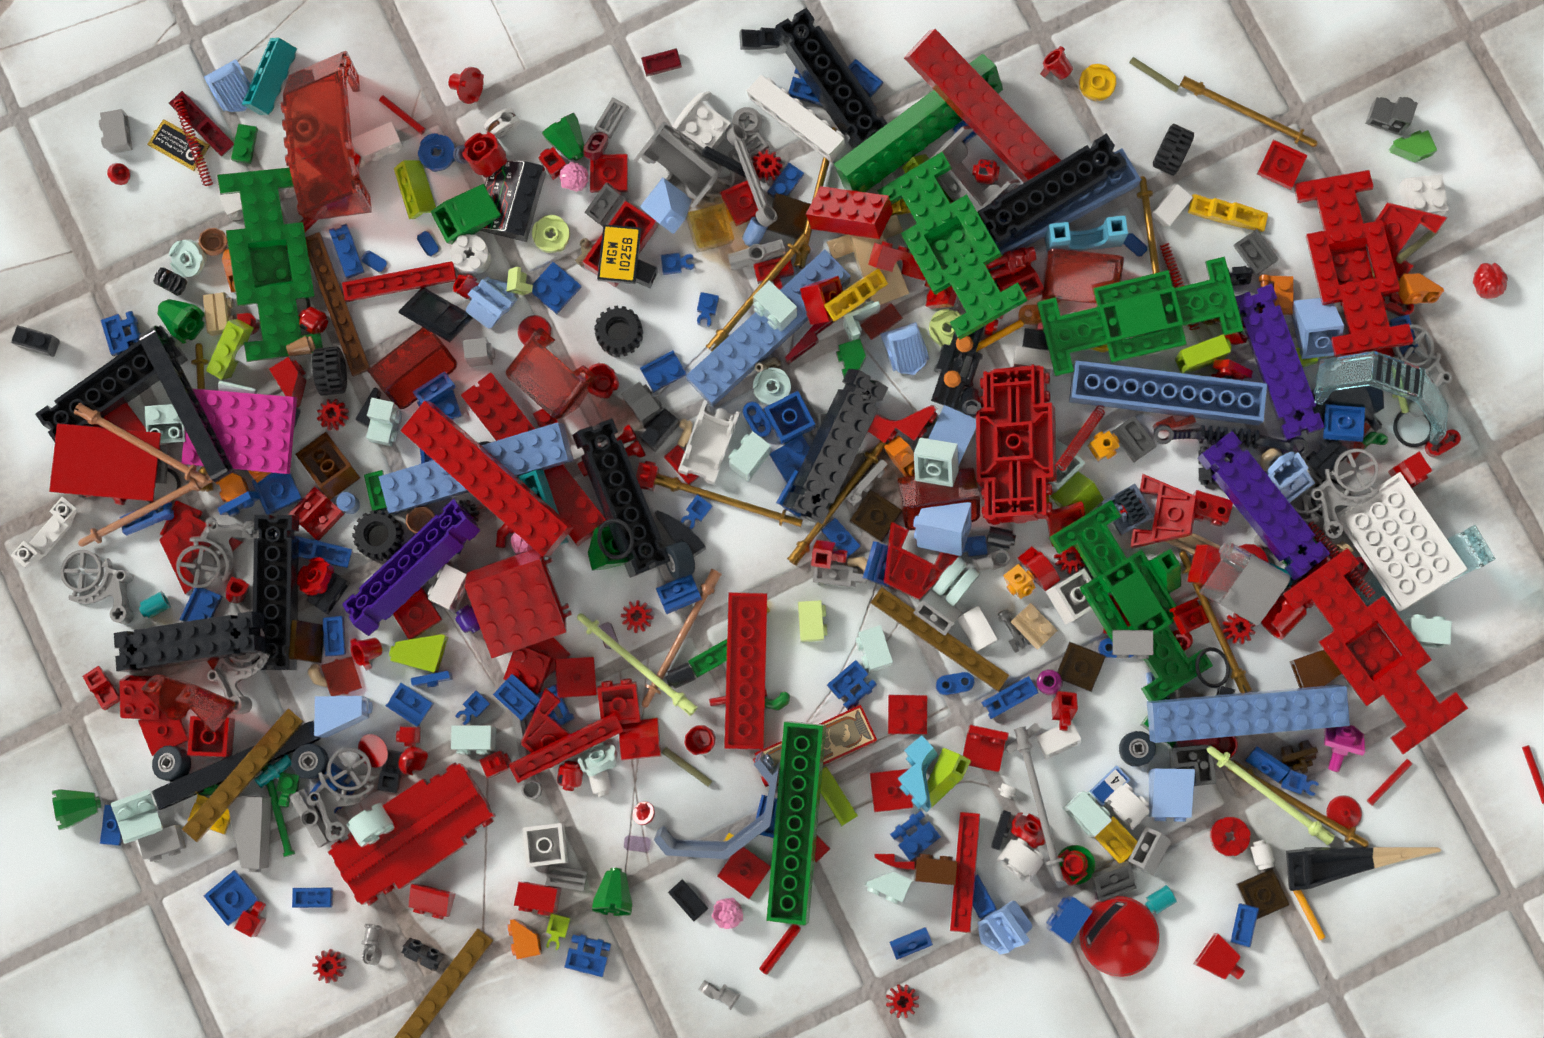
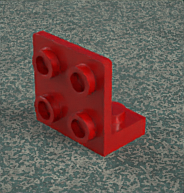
(133, 701)
(985, 747)

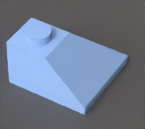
(667, 205)

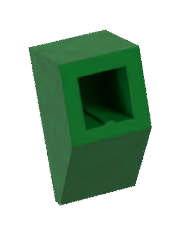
(851, 355)
(1167, 569)

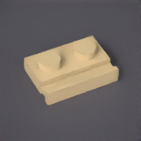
(1034, 626)

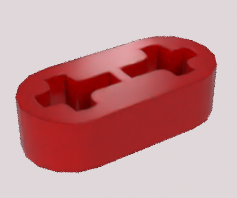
(1394, 308)
(1444, 446)

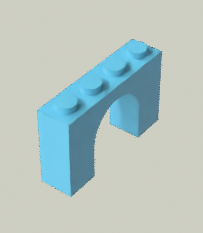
(1108, 235)

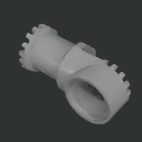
(989, 561)
(371, 945)
(724, 995)

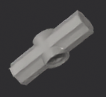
(744, 257)
(317, 828)

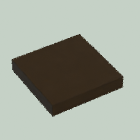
(790, 216)
(875, 515)
(306, 641)
(1080, 666)
(1263, 892)

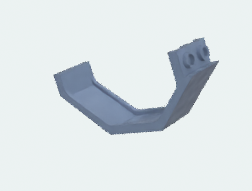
(724, 849)

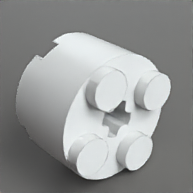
(468, 245)
(1127, 805)
(1021, 860)

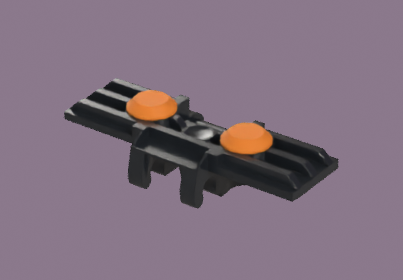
(952, 357)

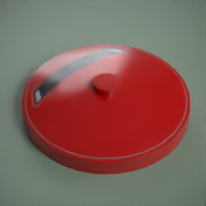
(1119, 936)

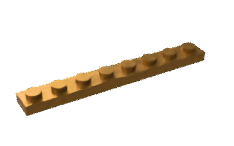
(945, 644)
(242, 775)
(446, 985)

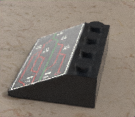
(516, 195)

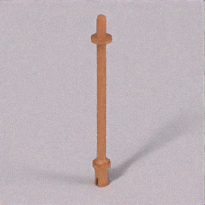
(95, 418)
(96, 535)
(706, 589)

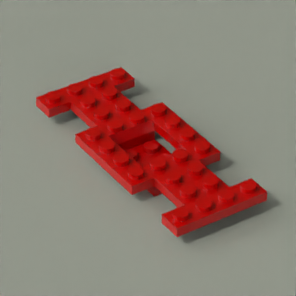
(1344, 265)
(1369, 657)

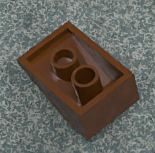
(327, 466)

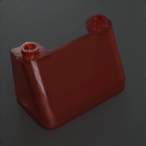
(1074, 274)

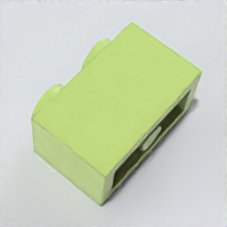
(811, 621)

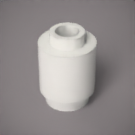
(600, 783)
(1262, 854)

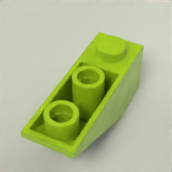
(946, 774)

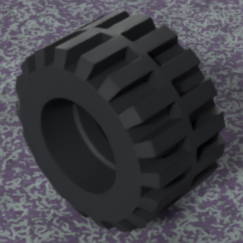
(1173, 149)
(614, 316)
(329, 371)
(364, 527)

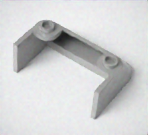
(682, 160)
(960, 181)

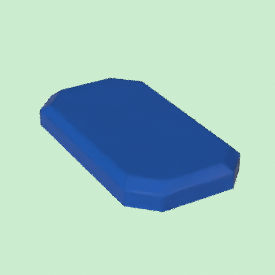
(427, 243)
(1135, 245)
(373, 261)

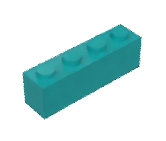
(269, 76)
(538, 484)

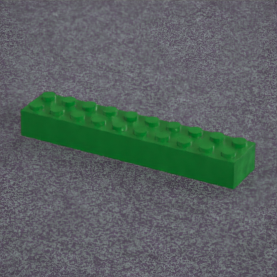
(905, 135)
(796, 823)

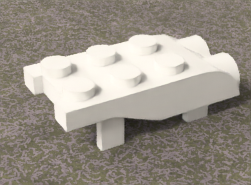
(708, 442)

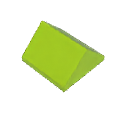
(1078, 489)

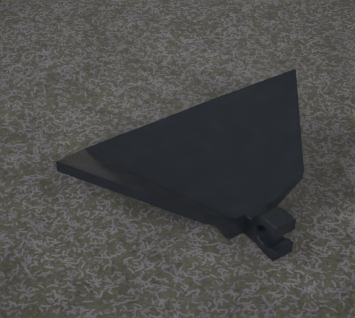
(1366, 396)

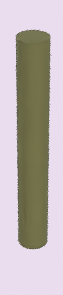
(1154, 74)
(1415, 246)
(686, 766)

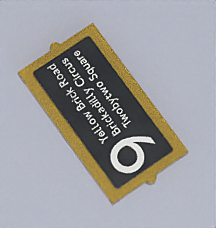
(172, 142)

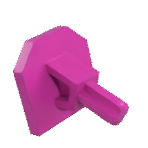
(1342, 741)

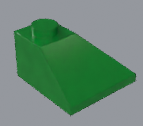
(597, 558)

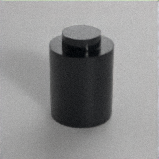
(970, 401)
(1000, 537)
(680, 676)

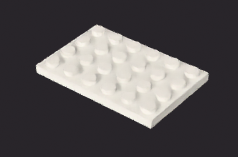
(1401, 543)

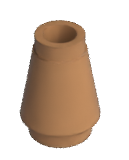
(301, 347)

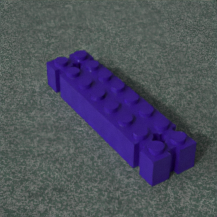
(1278, 363)
(1263, 505)
(411, 567)

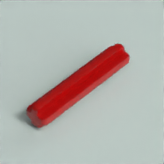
(780, 948)

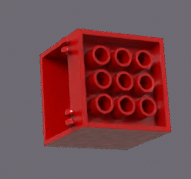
(516, 602)

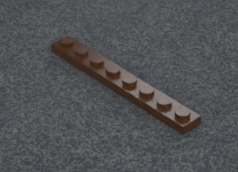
(336, 304)

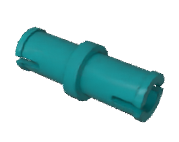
(273, 771)

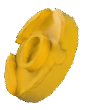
(1097, 82)

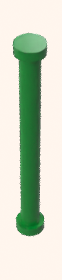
(279, 817)

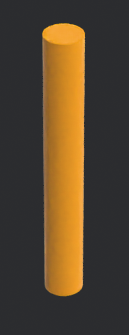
(1000, 334)
(1309, 914)

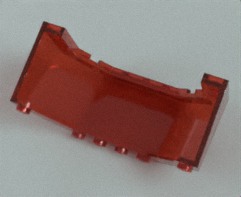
(321, 140)

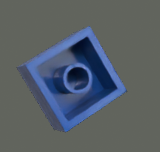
(789, 418)
(1068, 919)

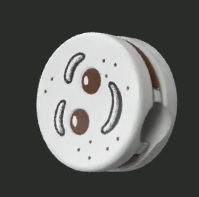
(502, 123)

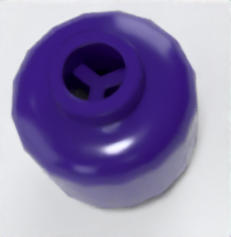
(467, 620)

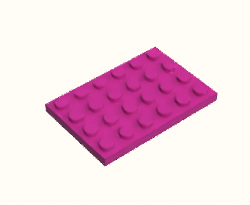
(250, 428)

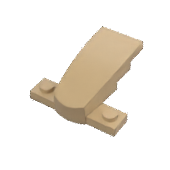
(862, 250)

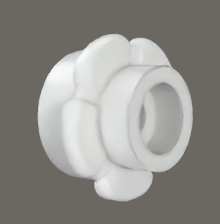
(1007, 791)

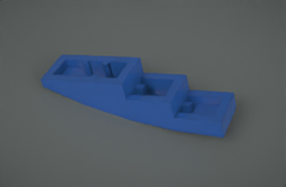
(331, 553)

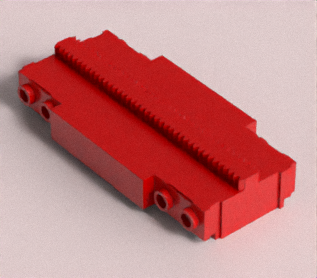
(1016, 445)
(428, 829)

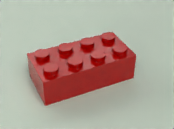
(849, 212)
(626, 216)

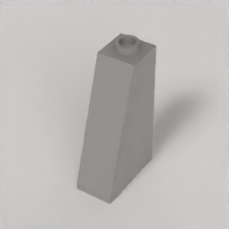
(251, 830)

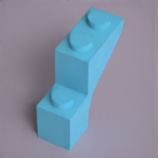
(914, 780)

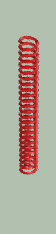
(196, 145)
(1171, 274)
(1082, 436)
(1356, 581)

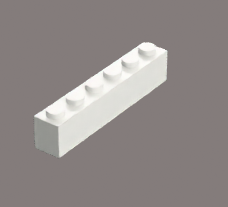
(796, 118)

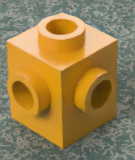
(1099, 450)
(1019, 581)

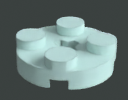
(196, 258)
(766, 377)
(606, 759)

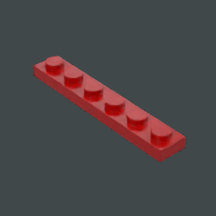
(399, 281)
(566, 747)
(965, 873)

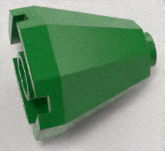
(566, 137)
(181, 319)
(74, 807)
(613, 894)

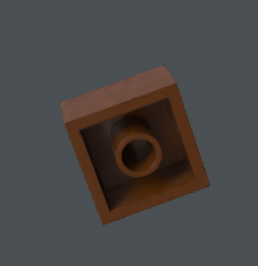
(935, 870)

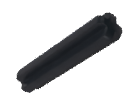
(723, 160)

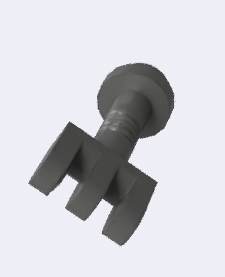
(1017, 637)

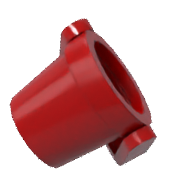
(1057, 64)
(365, 651)
(1074, 864)

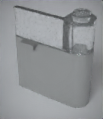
(1245, 583)

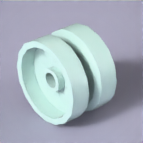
(954, 580)

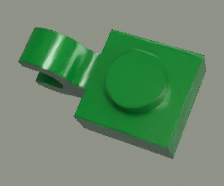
(288, 785)

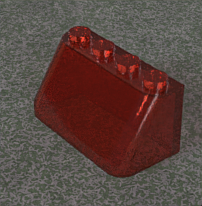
(411, 366)
(919, 495)

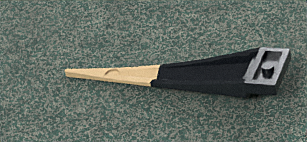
(1322, 865)

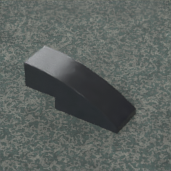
(680, 532)

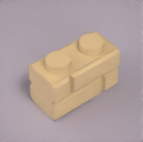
(217, 312)

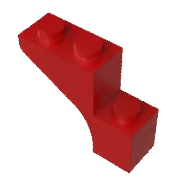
(912, 425)

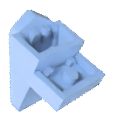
(229, 86)
(490, 301)
(905, 349)
(1290, 475)
(1004, 928)

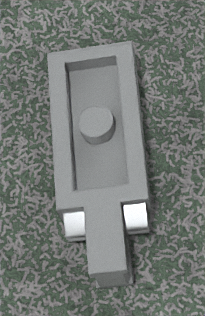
(855, 496)
(838, 576)

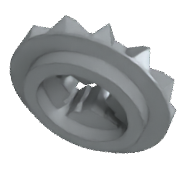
(754, 116)

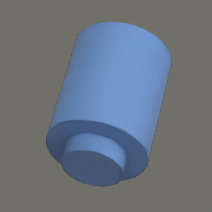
(753, 232)
(348, 503)

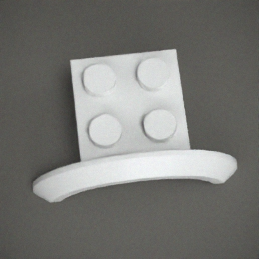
(702, 123)

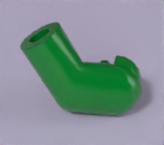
(1375, 438)
(779, 703)

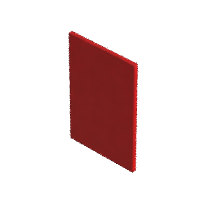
(103, 464)

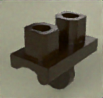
(1301, 759)

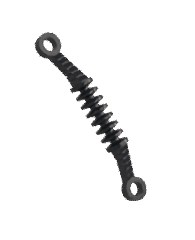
(1256, 439)

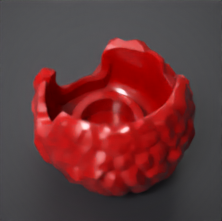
(1490, 280)
(605, 382)

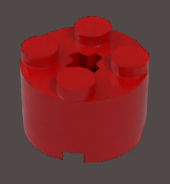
(484, 154)

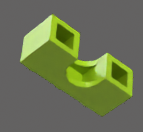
(232, 339)

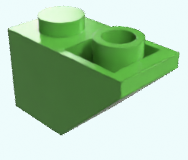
(1414, 148)

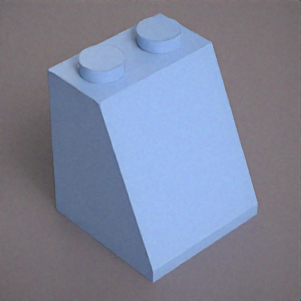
(1315, 327)
(954, 428)
(944, 528)
(339, 713)
(1171, 794)

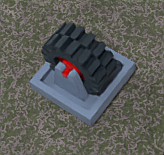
(1132, 509)

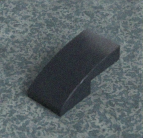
(757, 39)
(390, 774)

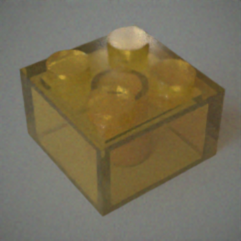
(710, 227)

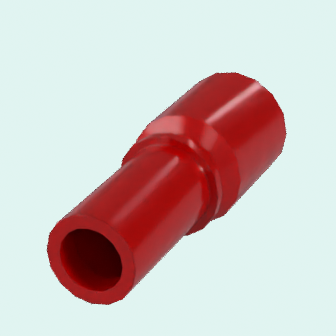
(1282, 617)

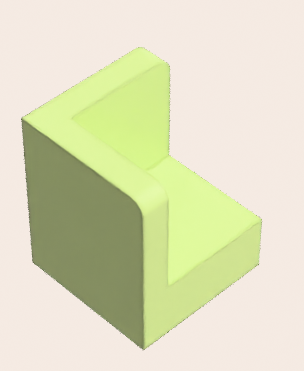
(517, 282)

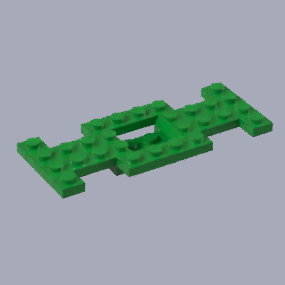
(958, 243)
(262, 262)
(1137, 309)
(1137, 594)

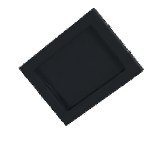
(436, 314)

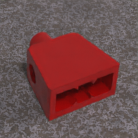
(1219, 959)

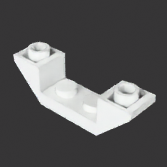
(48, 536)

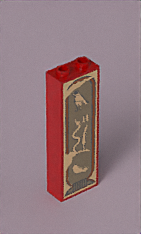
(843, 736)

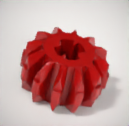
(773, 168)
(338, 408)
(1073, 564)
(632, 612)
(1232, 630)
(321, 966)
(896, 997)

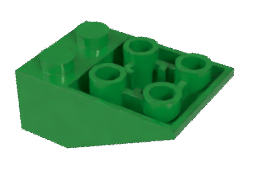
(465, 213)

